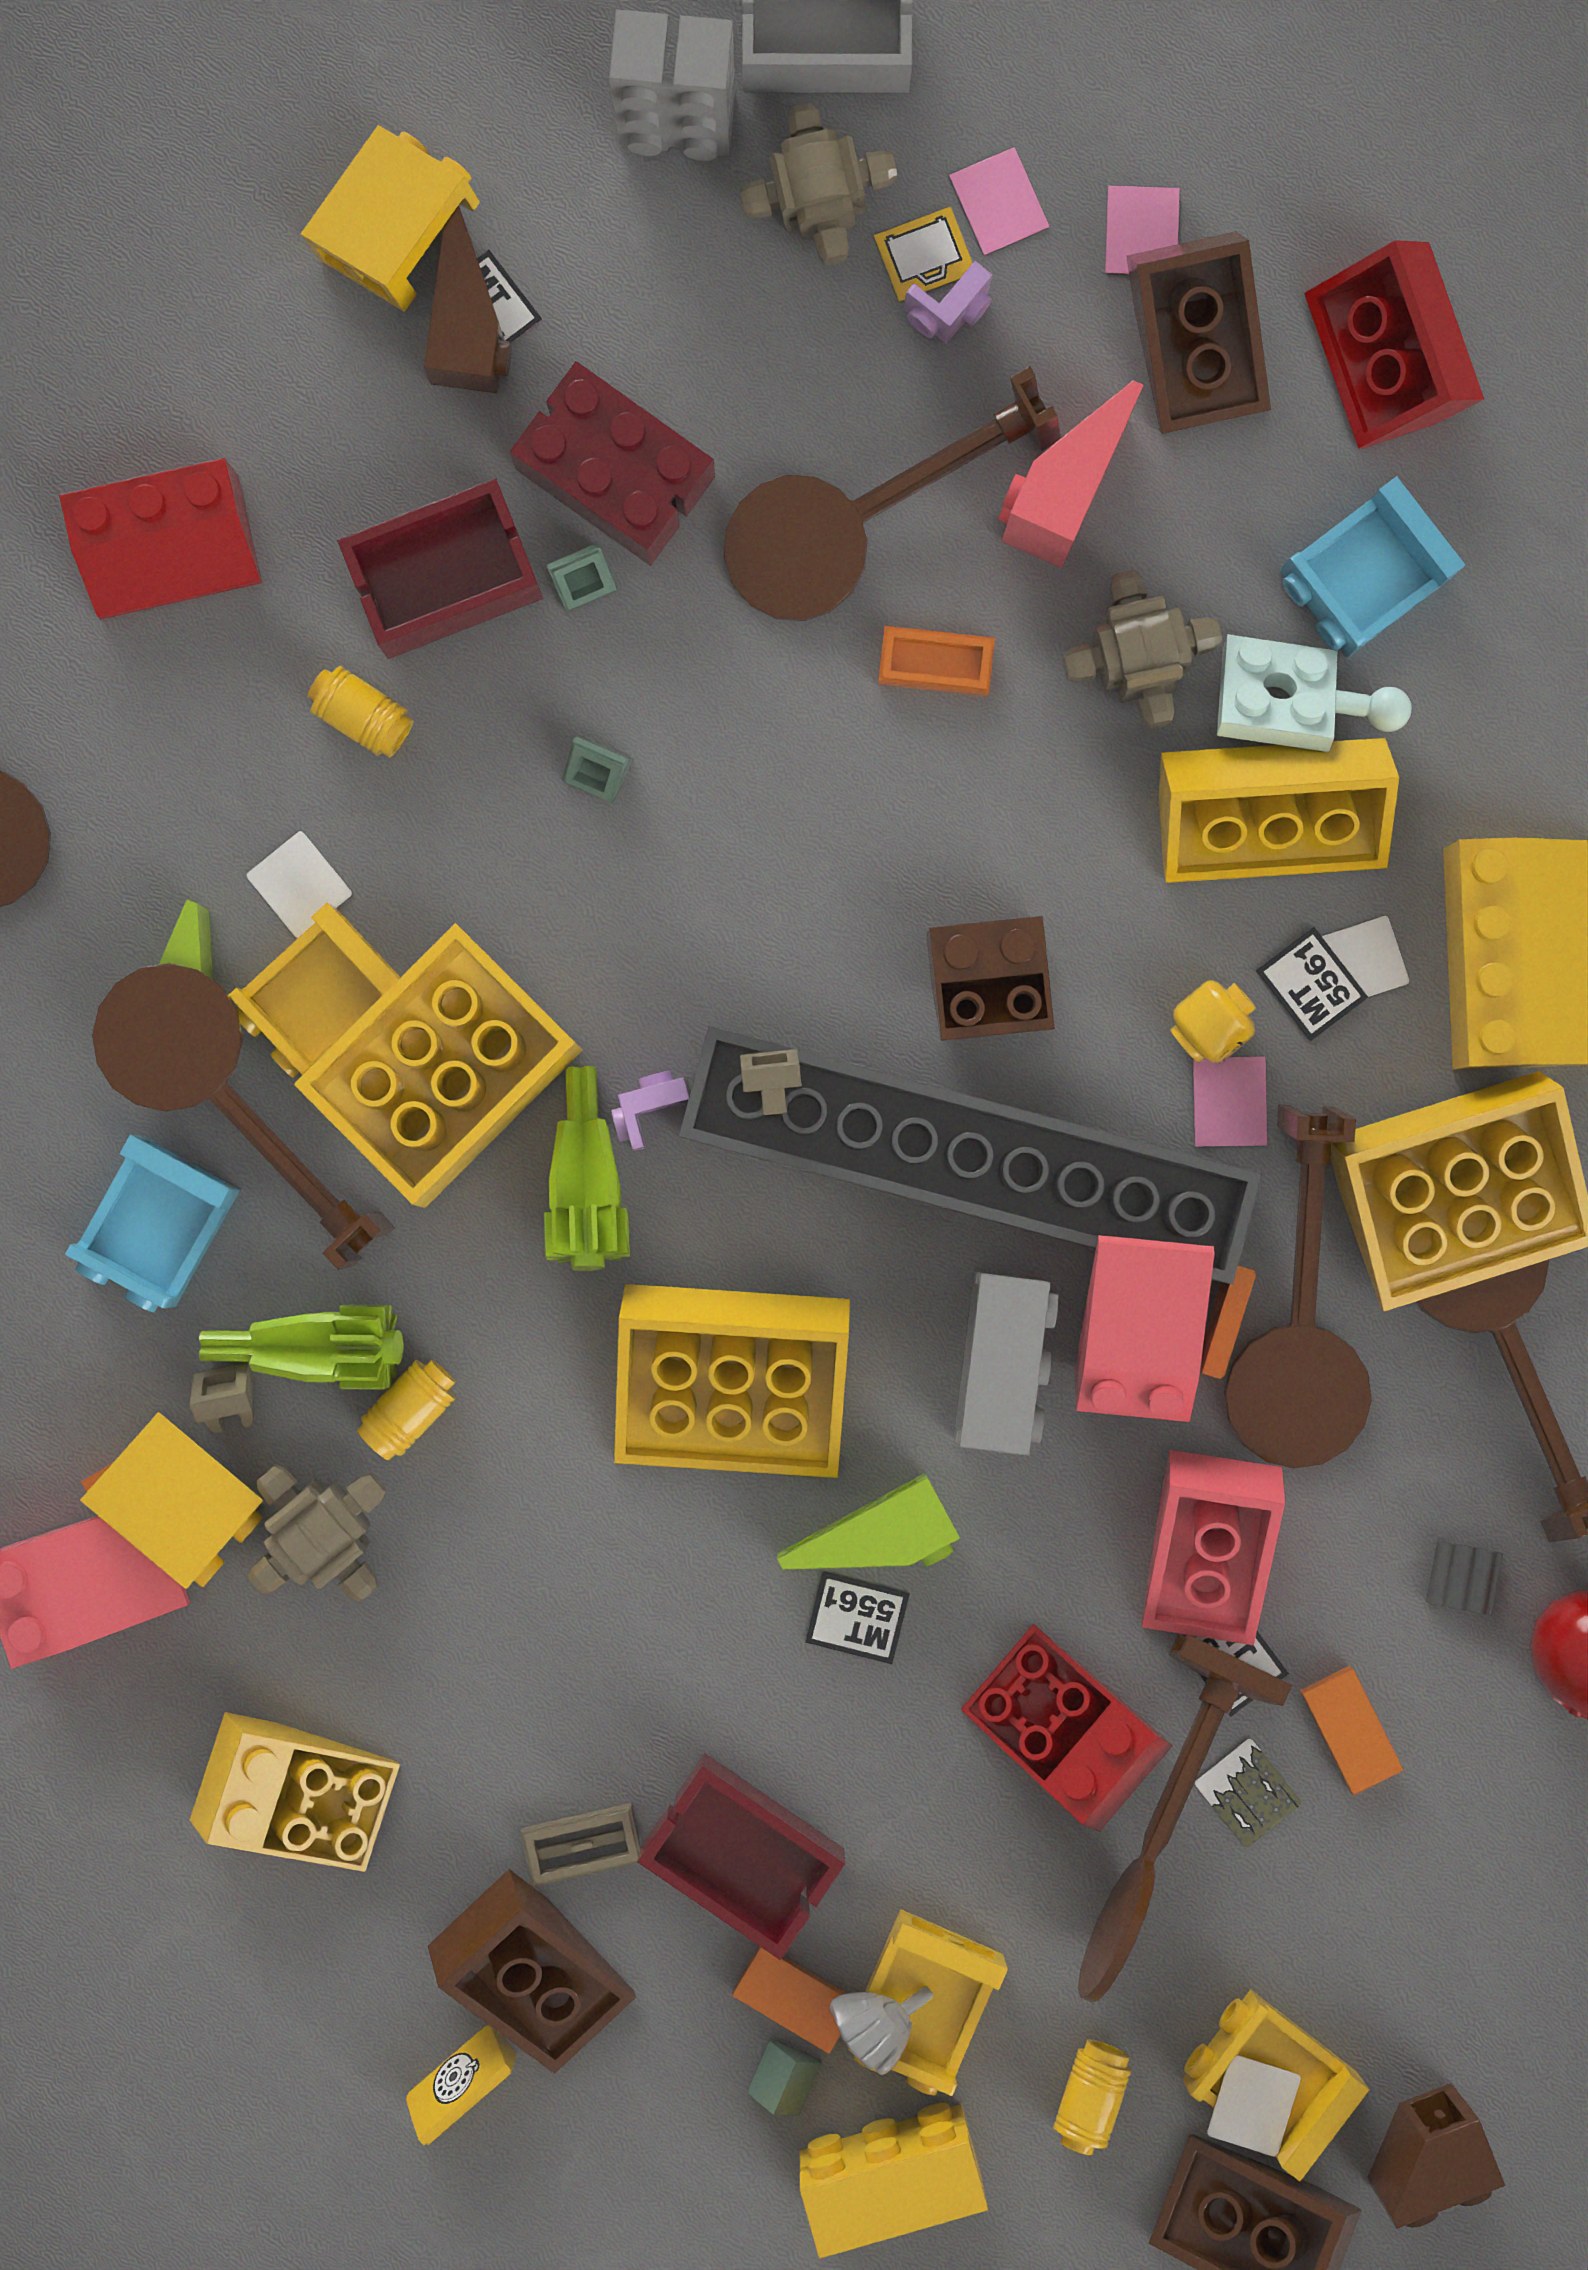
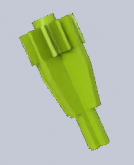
(584, 1184)
(342, 1346)

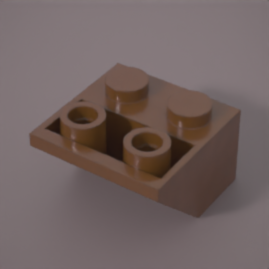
(990, 978)
(1433, 2159)

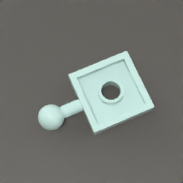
(1310, 680)

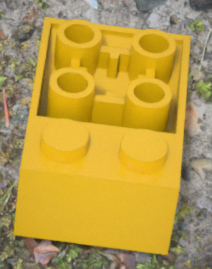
(292, 1794)

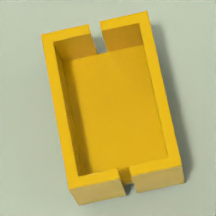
(890, 2179)

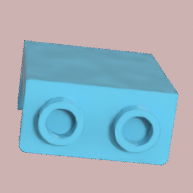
(1370, 568)
(153, 1225)

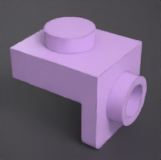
(963, 304)
(656, 1093)

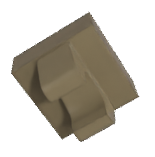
(771, 1074)
(223, 1394)

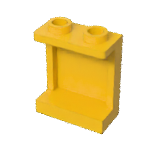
(387, 213)
(314, 991)
(174, 1502)
(961, 1982)
(1327, 2085)

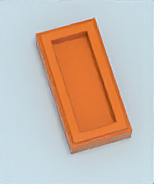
(936, 661)
(1225, 1323)
(1351, 1730)
(790, 1997)

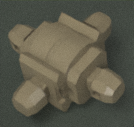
(818, 184)
(1142, 649)
(317, 1533)

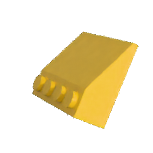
(1517, 952)
(438, 1067)
(1464, 1189)
(731, 1380)

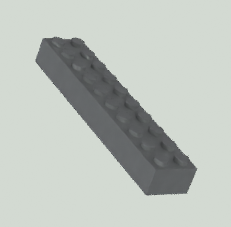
(970, 1154)

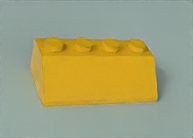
(1276, 810)

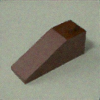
(464, 331)

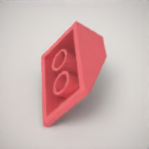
(1053, 499)
(1143, 1328)
(1213, 1546)
(77, 1589)

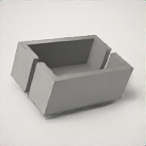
(827, 46)
(678, 111)
(1004, 1363)

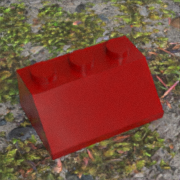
(1393, 343)
(161, 538)

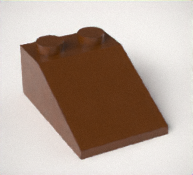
(1200, 331)
(528, 1972)
(1249, 2215)

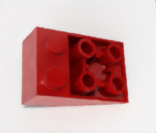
(1066, 1729)

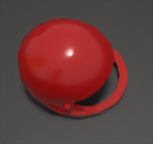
(1561, 1651)

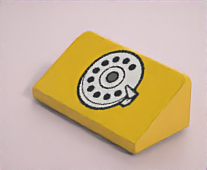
(459, 2083)

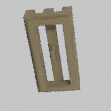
(576, 1823)

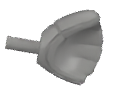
(876, 2025)

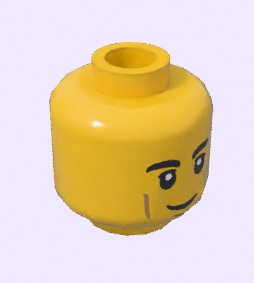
(1213, 1021)

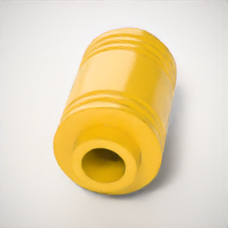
(359, 711)
(407, 1409)
(1092, 2097)

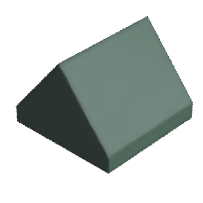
(581, 577)
(595, 768)
(783, 2079)

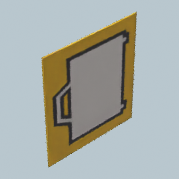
(924, 252)

